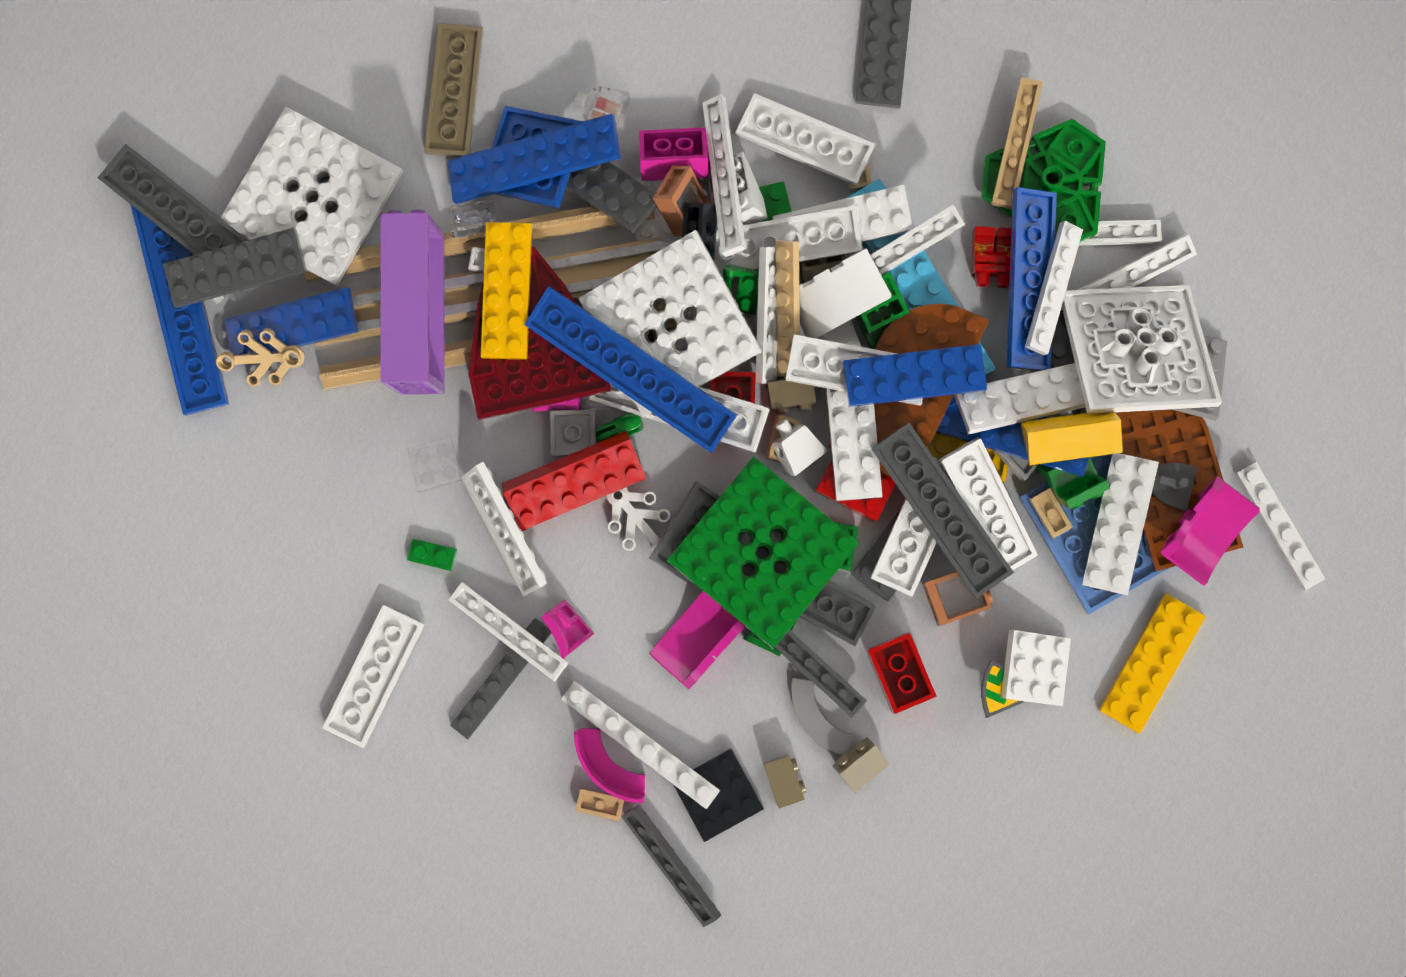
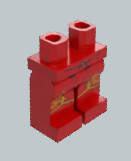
(991, 255)

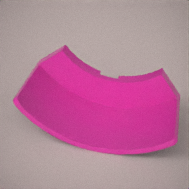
(1209, 529)
(694, 639)
(604, 771)

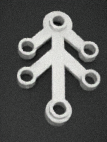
(635, 516)

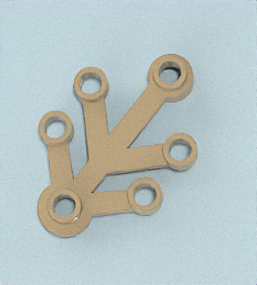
(264, 357)

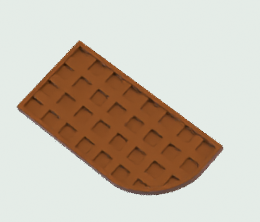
(923, 330)
(1170, 438)

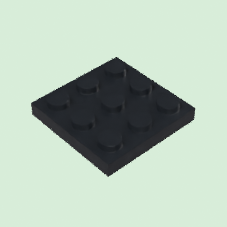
(733, 802)

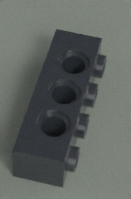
(703, 219)

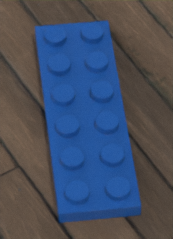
(297, 321)
(914, 375)

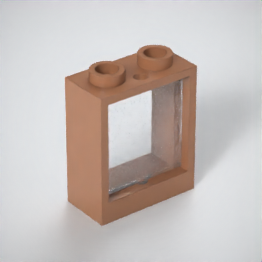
(677, 188)
(952, 599)

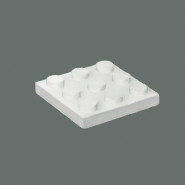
(1035, 668)

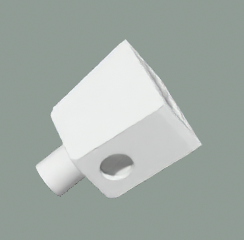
(796, 447)

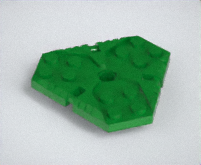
(1070, 157)

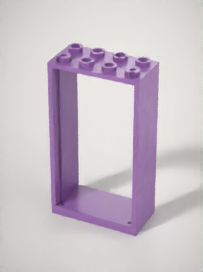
(412, 303)

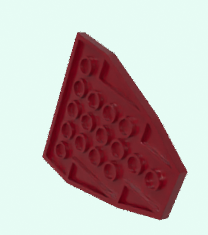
(543, 378)

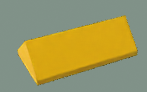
(1072, 437)

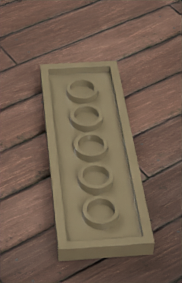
(453, 90)

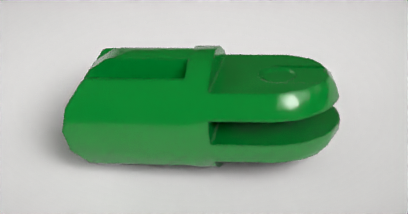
(629, 422)

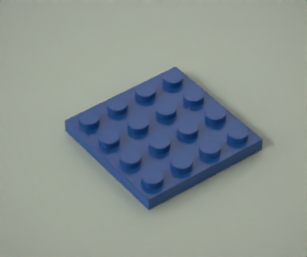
(520, 124)

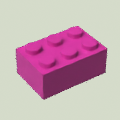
(672, 148)

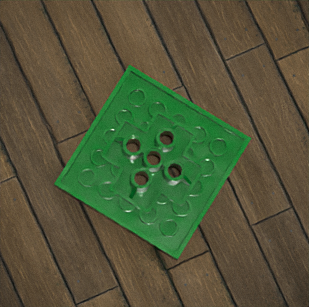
(809, 550)

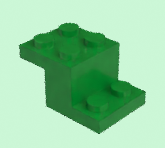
(877, 319)
(1073, 489)

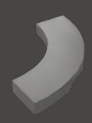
(814, 722)

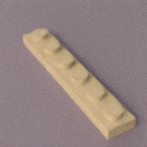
(1017, 141)
(786, 300)

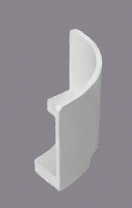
(840, 294)

